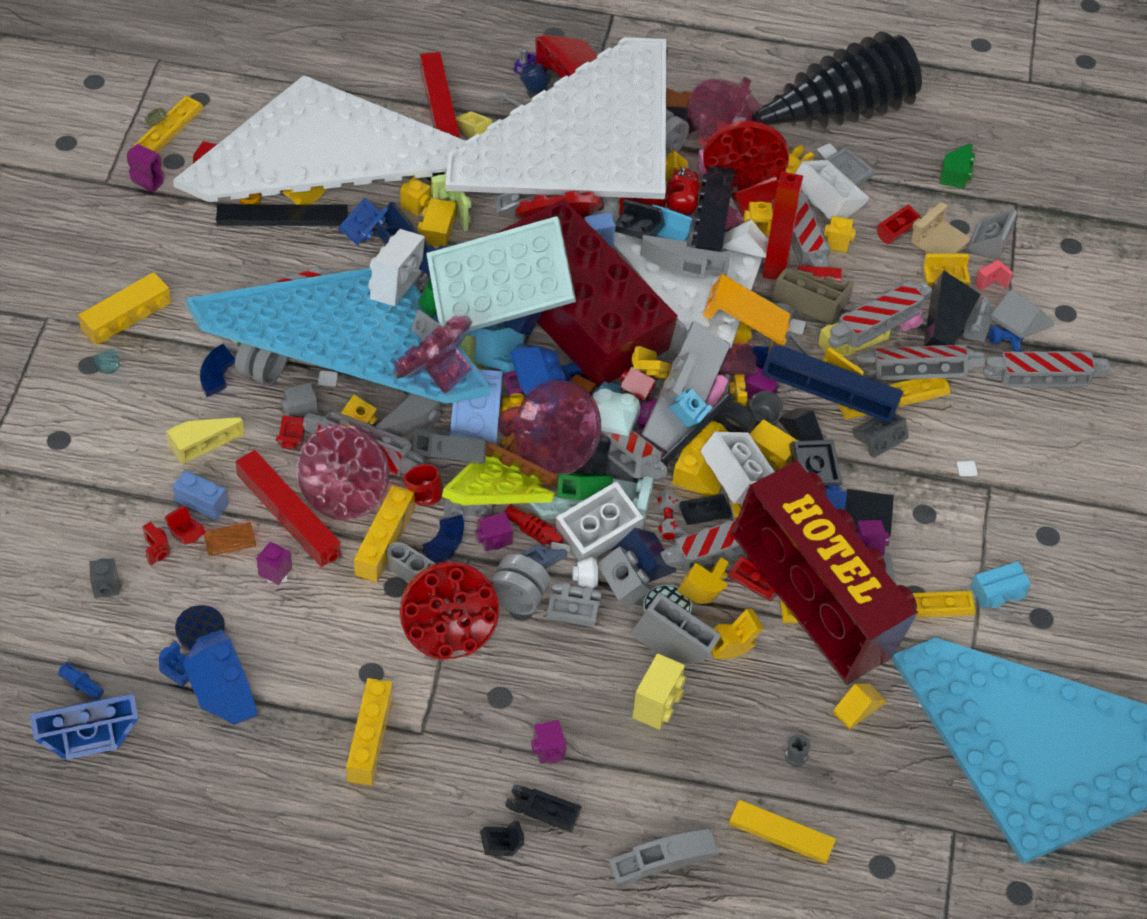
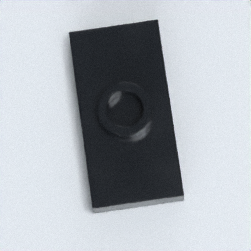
(705, 509)

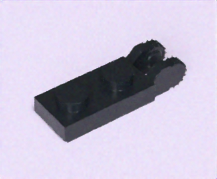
(544, 807)

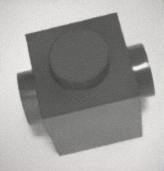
(104, 577)

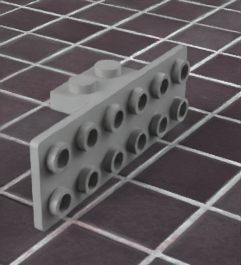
(693, 368)

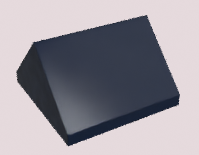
(647, 550)

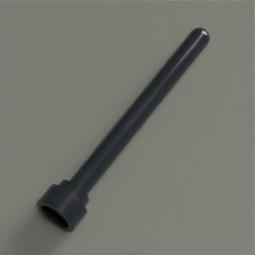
(696, 429)

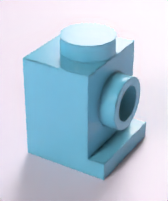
(690, 407)

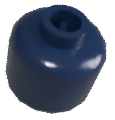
(535, 77)

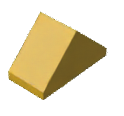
(858, 704)

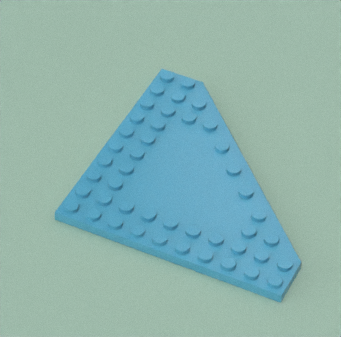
(332, 326)
(1035, 746)

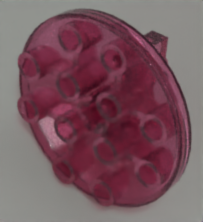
(720, 103)
(438, 355)
(558, 427)
(343, 471)

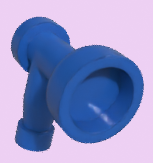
(997, 335)

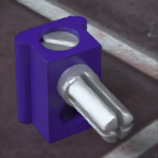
(525, 59)

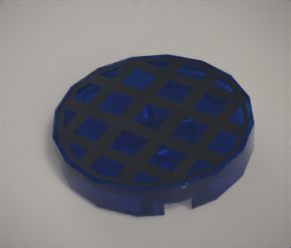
(196, 623)

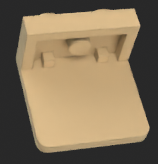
(936, 235)

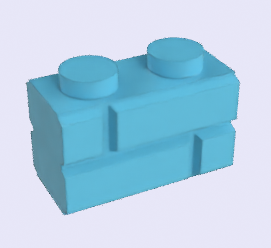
(1000, 585)

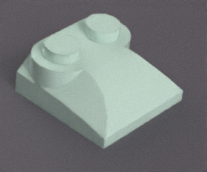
(617, 411)

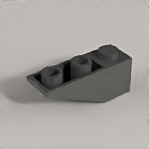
(448, 444)

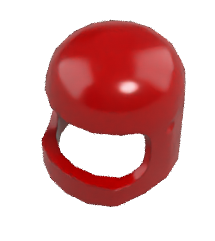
(685, 201)
(425, 483)

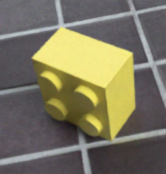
(659, 692)

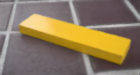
(171, 125)
(782, 831)

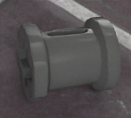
(798, 750)

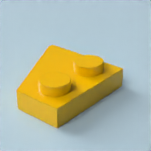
(737, 389)

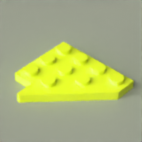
(495, 484)

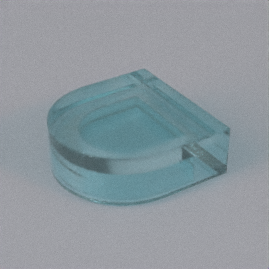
(107, 361)

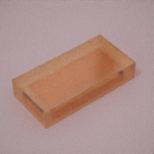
(229, 539)

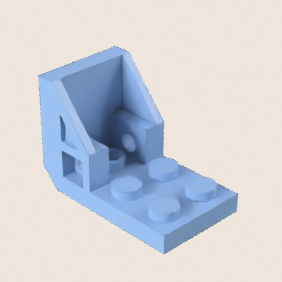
(480, 415)

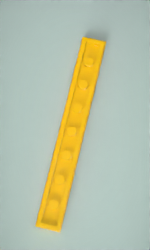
(928, 605)

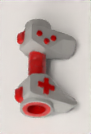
(669, 527)

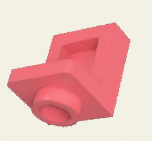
(993, 272)

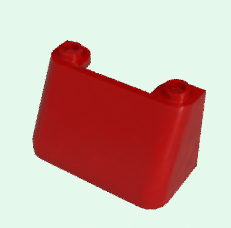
(562, 53)

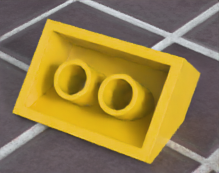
(691, 468)

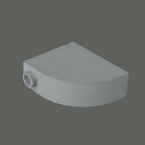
(674, 632)

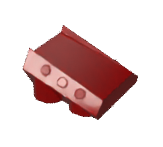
(761, 192)

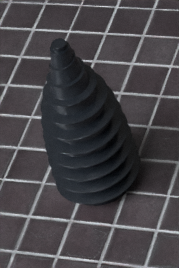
(853, 81)

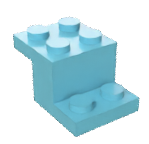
(495, 345)

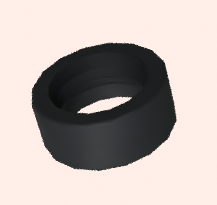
(740, 415)

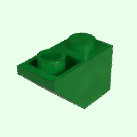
(956, 167)
(581, 485)

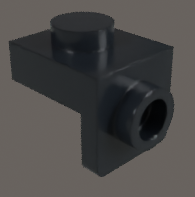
(502, 840)

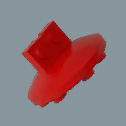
(749, 148)
(583, 204)
(449, 610)

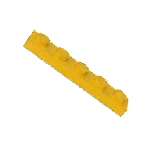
(914, 391)

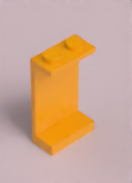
(748, 308)

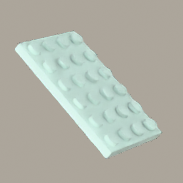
(502, 275)

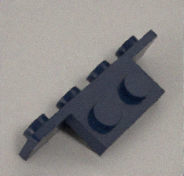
(395, 221)

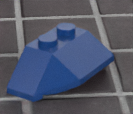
(535, 366)
(219, 679)
(85, 726)

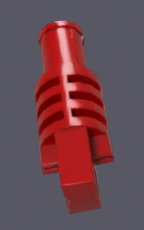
(533, 526)

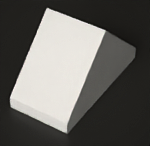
(746, 239)

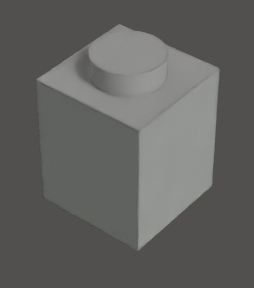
(300, 401)

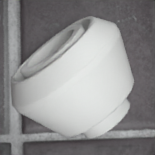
(586, 572)

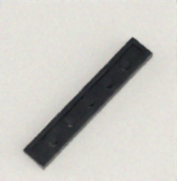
(280, 215)

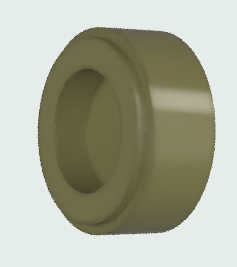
(155, 116)

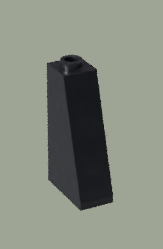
(948, 310)

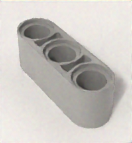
(408, 563)

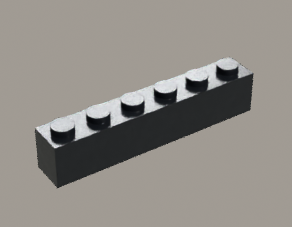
(713, 209)

